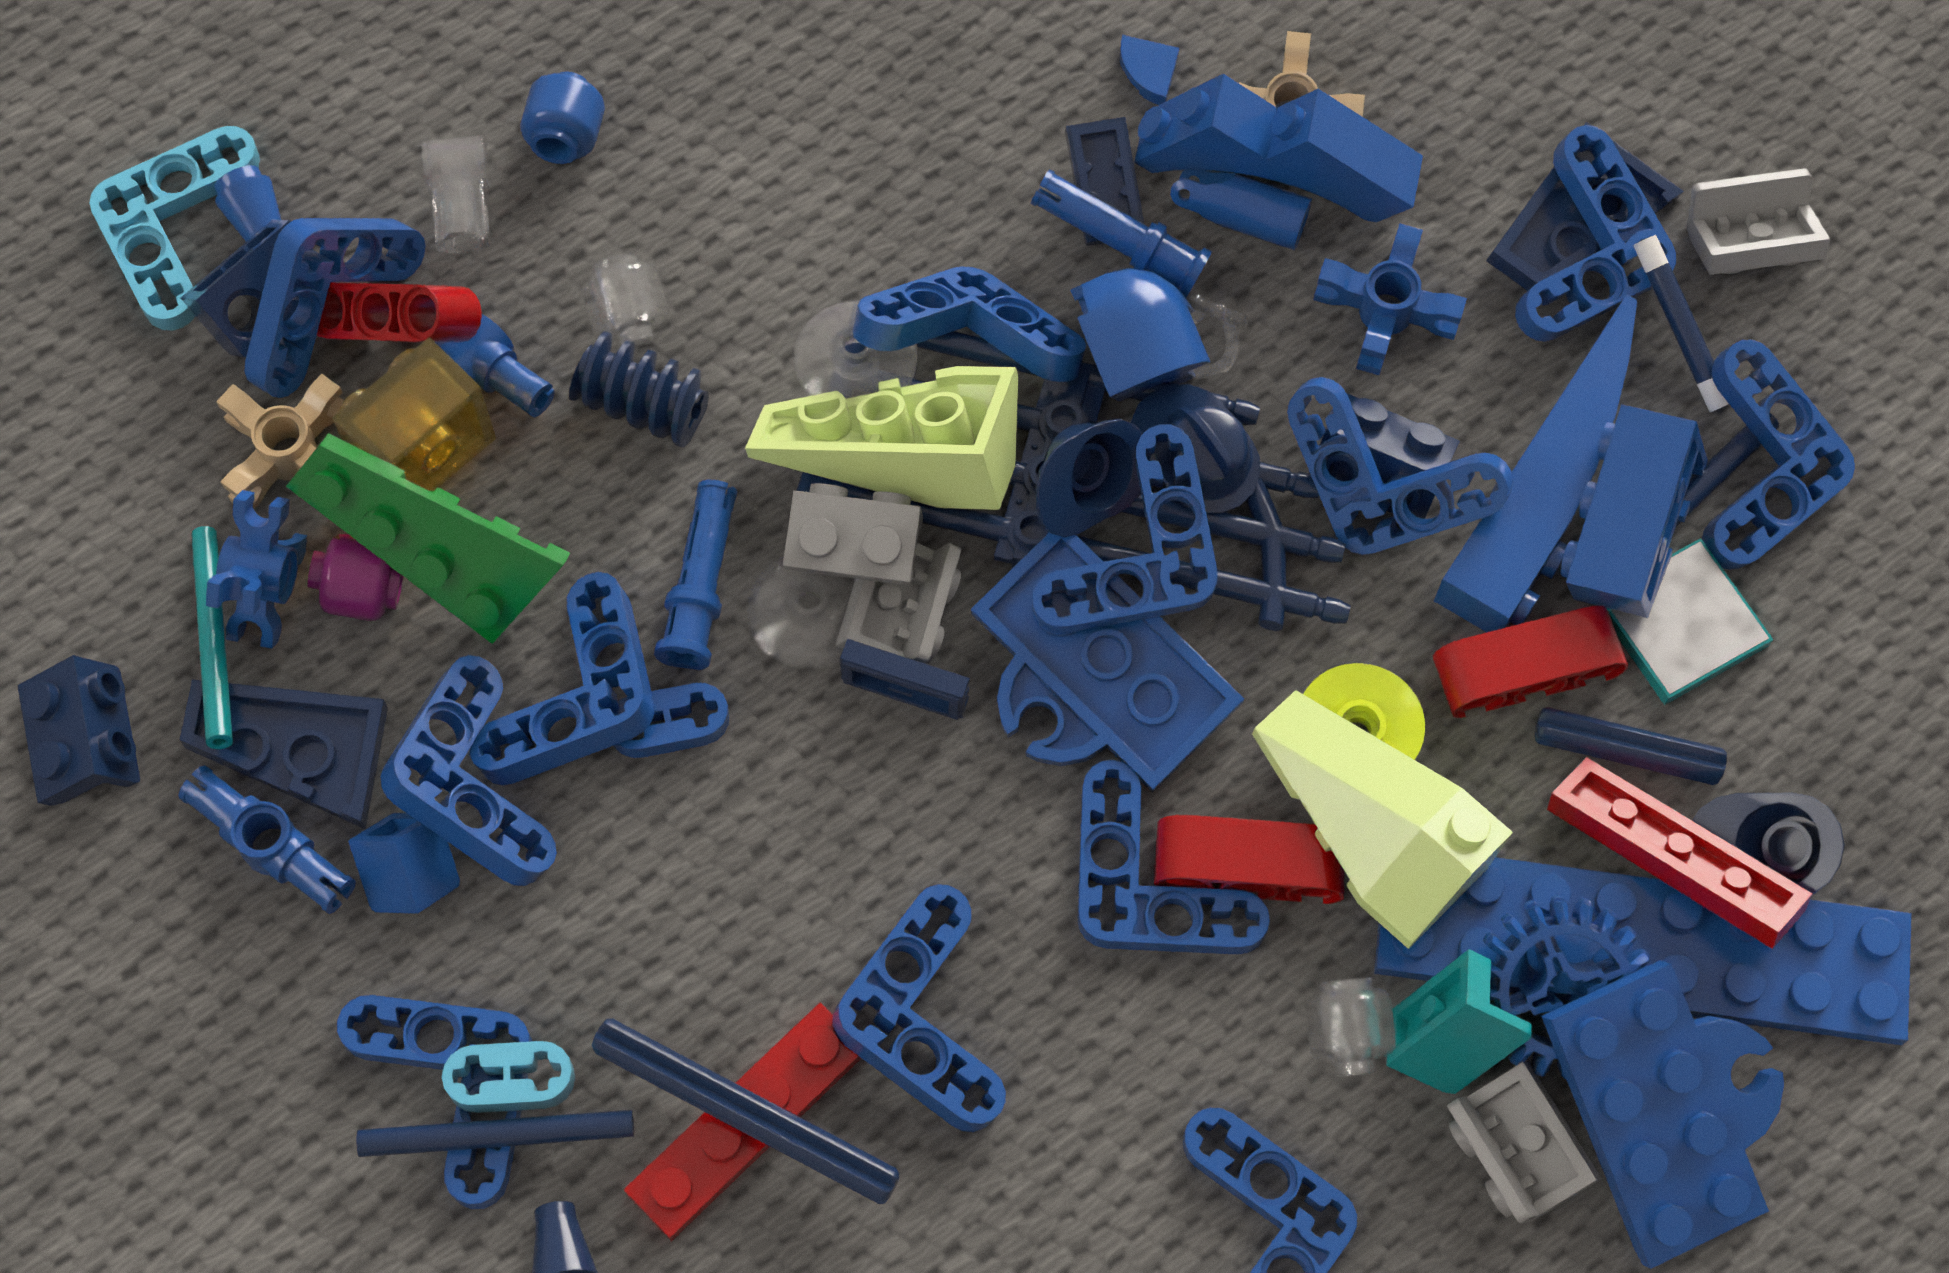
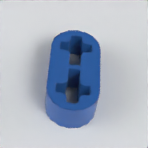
(680, 733)

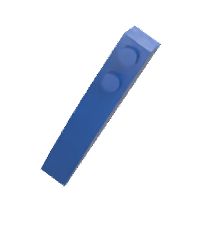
(1524, 538)

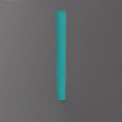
(211, 643)

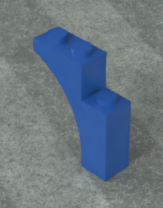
(1303, 144)

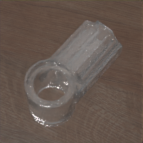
(457, 185)

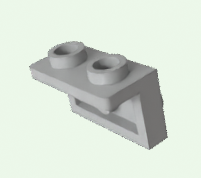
(1755, 222)
(853, 535)
(904, 616)
(1522, 1144)

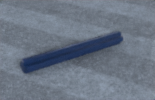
(746, 1111)

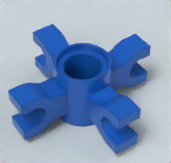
(1396, 277)
(256, 569)

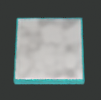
(1694, 626)

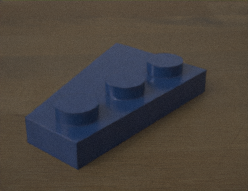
(1552, 231)
(299, 743)

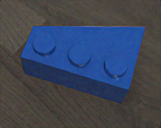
(1633, 510)

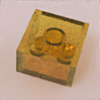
(419, 416)

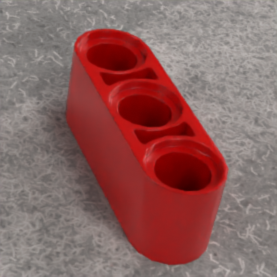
(400, 312)
(1529, 658)
(1247, 855)

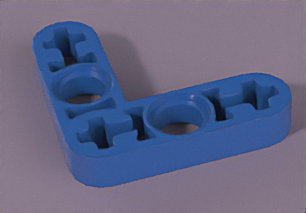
(1613, 237)
(295, 270)
(975, 301)
(1792, 452)
(1367, 490)
(1151, 569)
(590, 704)
(440, 769)
(1142, 902)
(893, 1004)
(382, 1050)
(1295, 1235)

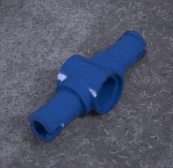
(494, 367)
(287, 860)

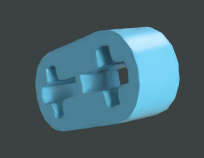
(508, 1060)

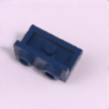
(1397, 447)
(77, 729)

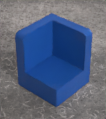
(403, 865)

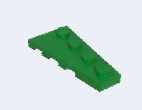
(451, 554)

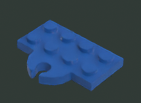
(1108, 685)
(1666, 1108)

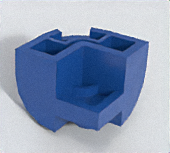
(1138, 331)

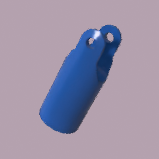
(1245, 205)

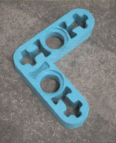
(142, 220)

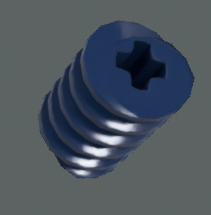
(639, 390)

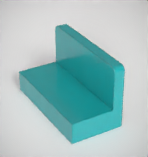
(1451, 1030)

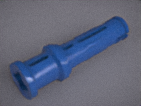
(1146, 246)
(694, 599)

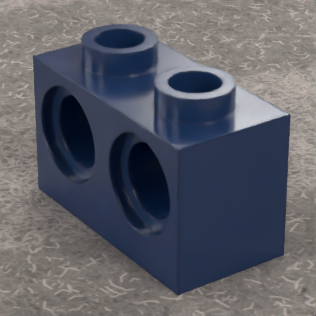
(237, 275)

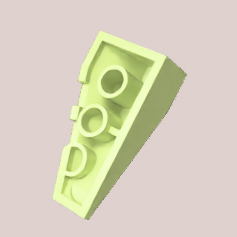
(928, 440)
(1390, 821)

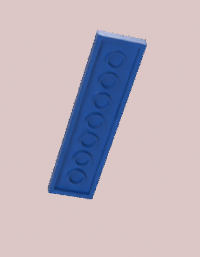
(1829, 975)

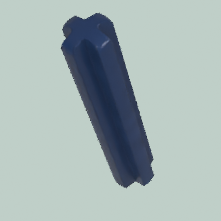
(1630, 746)

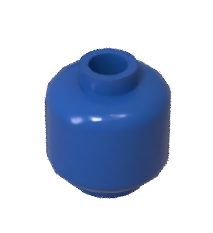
(562, 117)

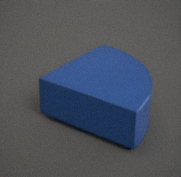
(1149, 66)

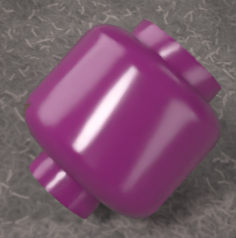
(353, 580)

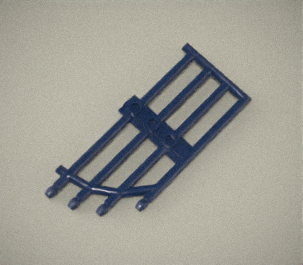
(1080, 402)

